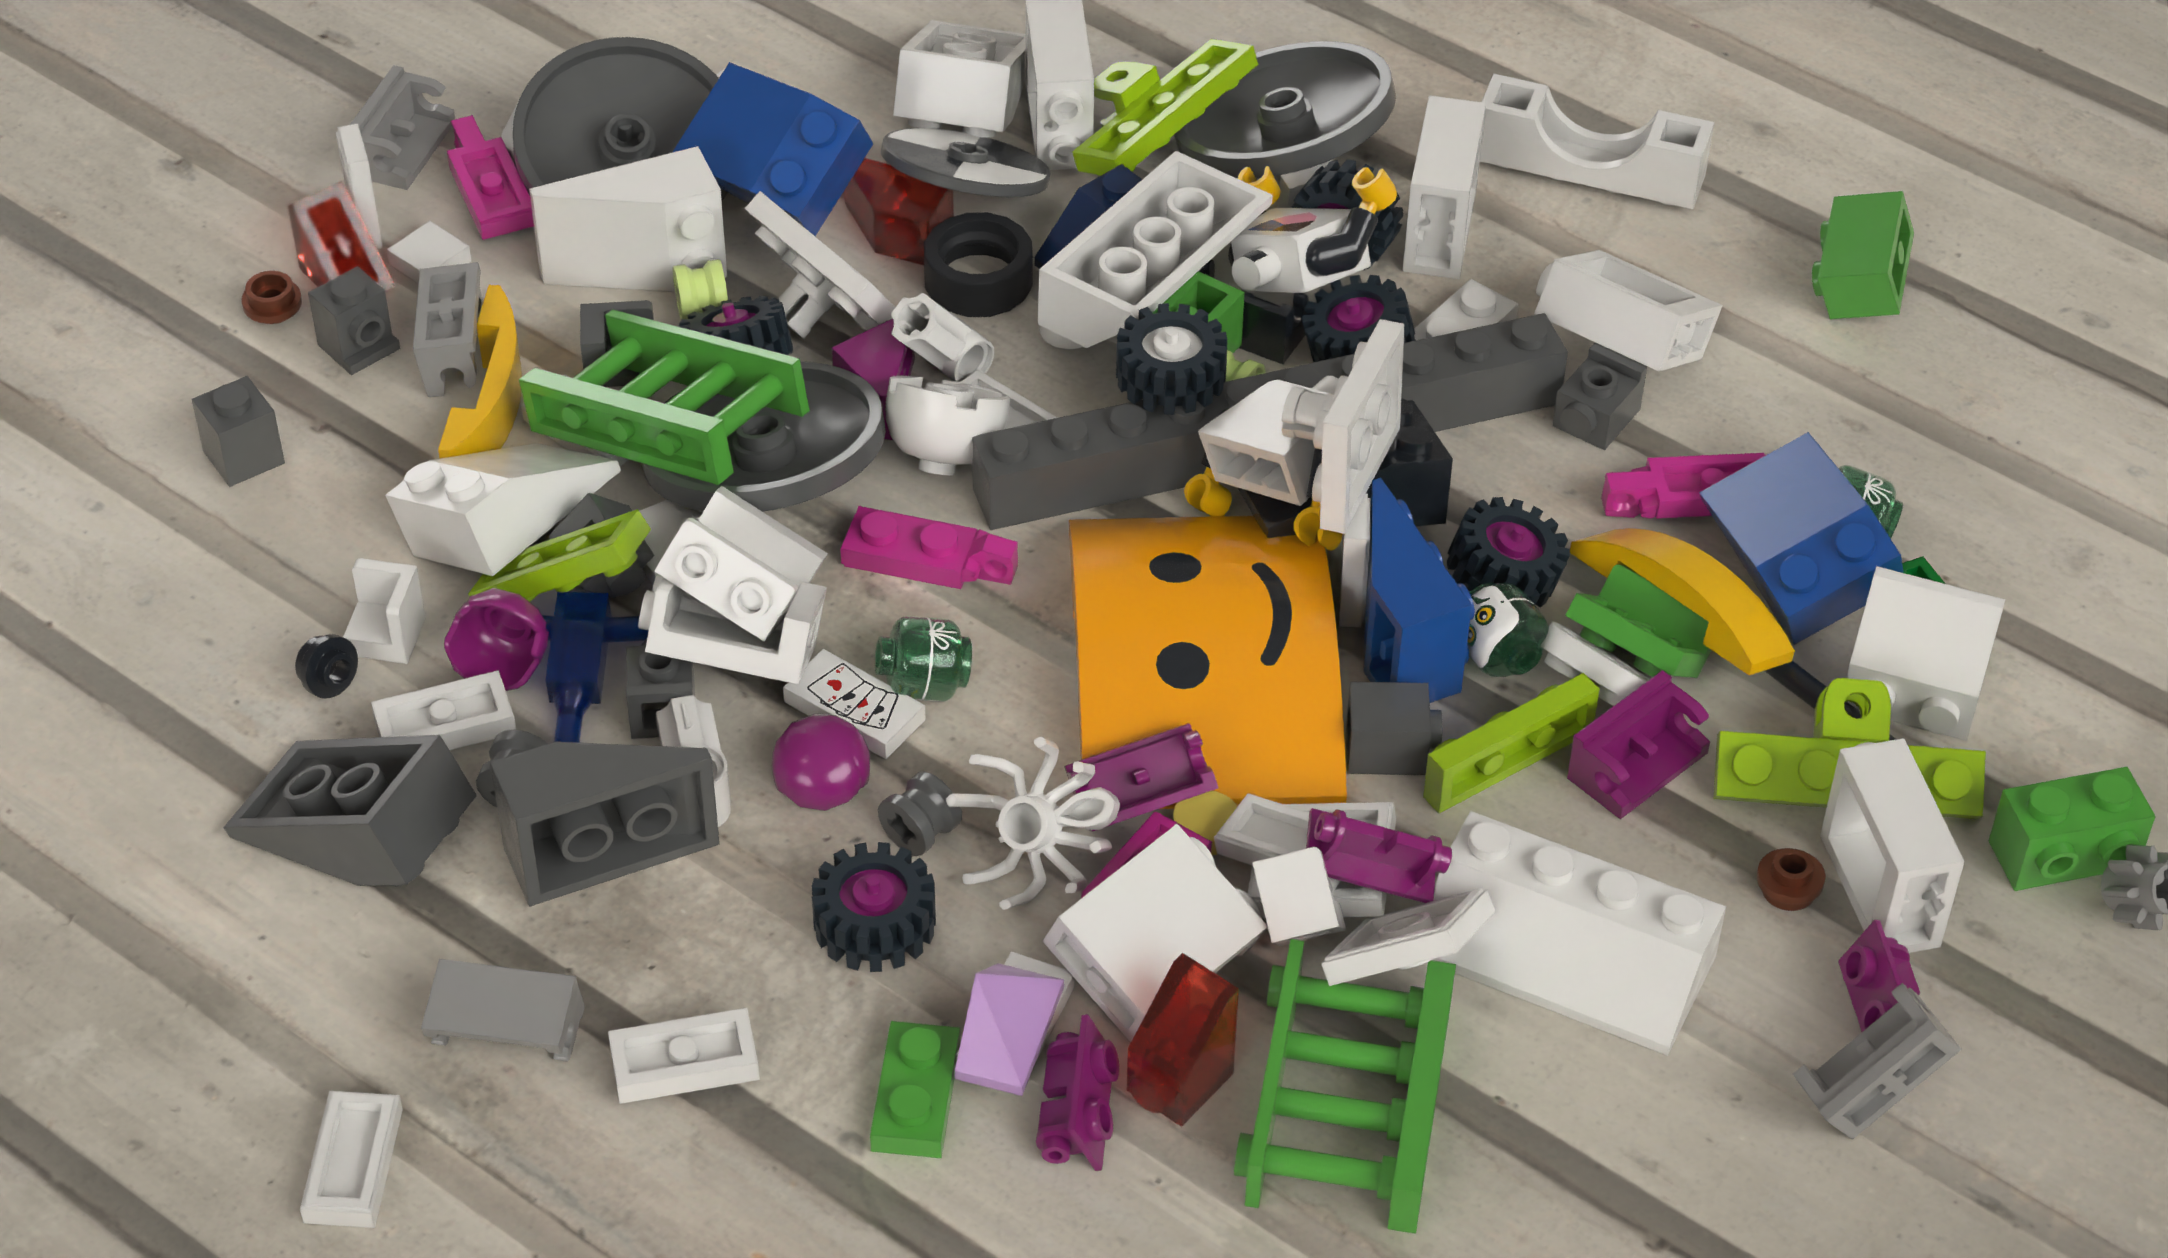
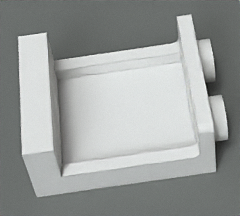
(740, 563)
(696, 633)
(1144, 917)

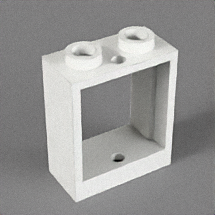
(1058, 79)
(1443, 187)
(1627, 309)
(1891, 844)

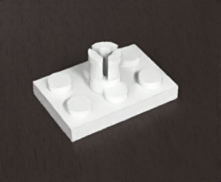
(821, 275)
(1352, 424)

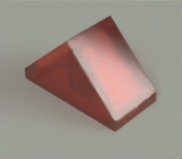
(334, 238)

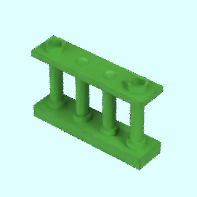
(668, 432)
(1403, 1120)

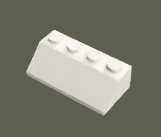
(1144, 248)
(1581, 933)

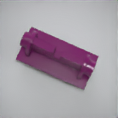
(1377, 855)
(1873, 971)
(1083, 1072)

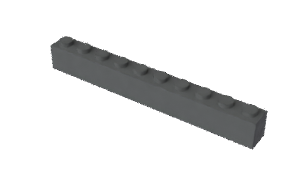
(1137, 453)

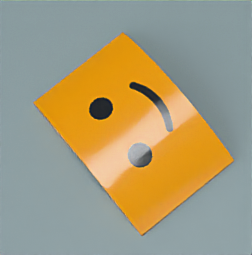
(1217, 634)

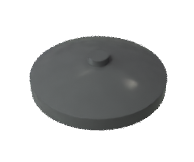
(606, 108)
(1294, 110)
(791, 457)

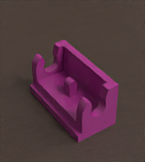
(1638, 745)
(1151, 772)

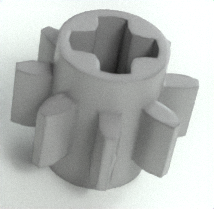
(2138, 887)

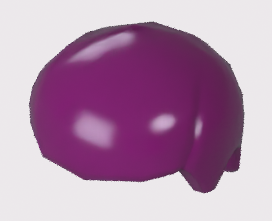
(495, 634)
(820, 762)

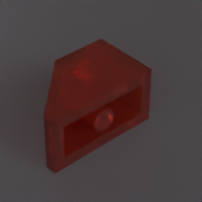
(896, 209)
(1184, 1042)

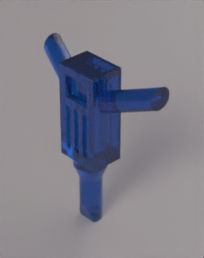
(579, 653)

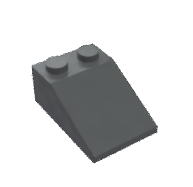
(357, 806)
(601, 812)

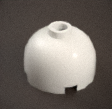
(941, 420)

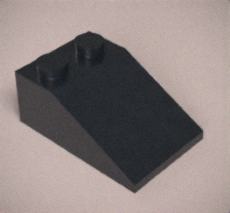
(1413, 470)

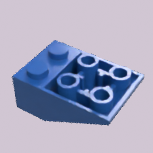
(1413, 605)

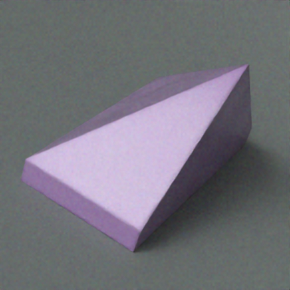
(1006, 1027)

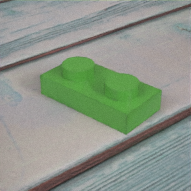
(915, 1090)

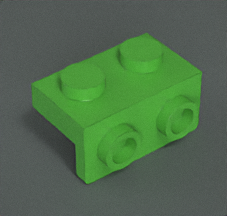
(1643, 622)

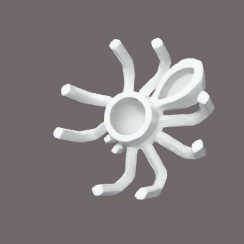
(1035, 821)

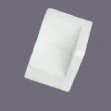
(387, 610)
(1297, 896)

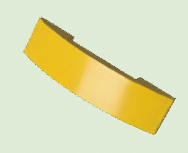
(500, 396)
(1738, 620)

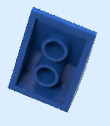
(777, 143)
(1802, 535)

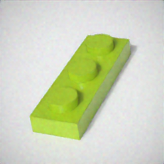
(571, 558)
(1509, 742)

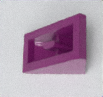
(876, 358)

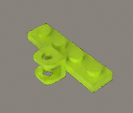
(1156, 109)
(1803, 768)

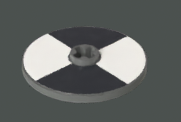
(965, 162)

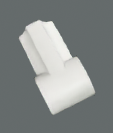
(941, 337)
(692, 724)

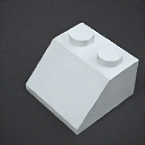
(1927, 649)

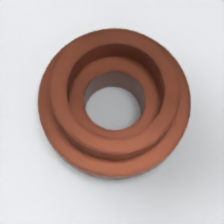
(271, 297)
(1790, 878)

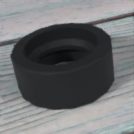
(978, 293)

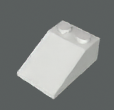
(961, 78)
(630, 223)
(492, 503)

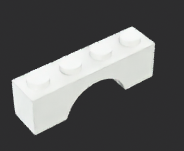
(1531, 134)

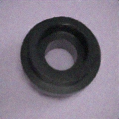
(326, 665)

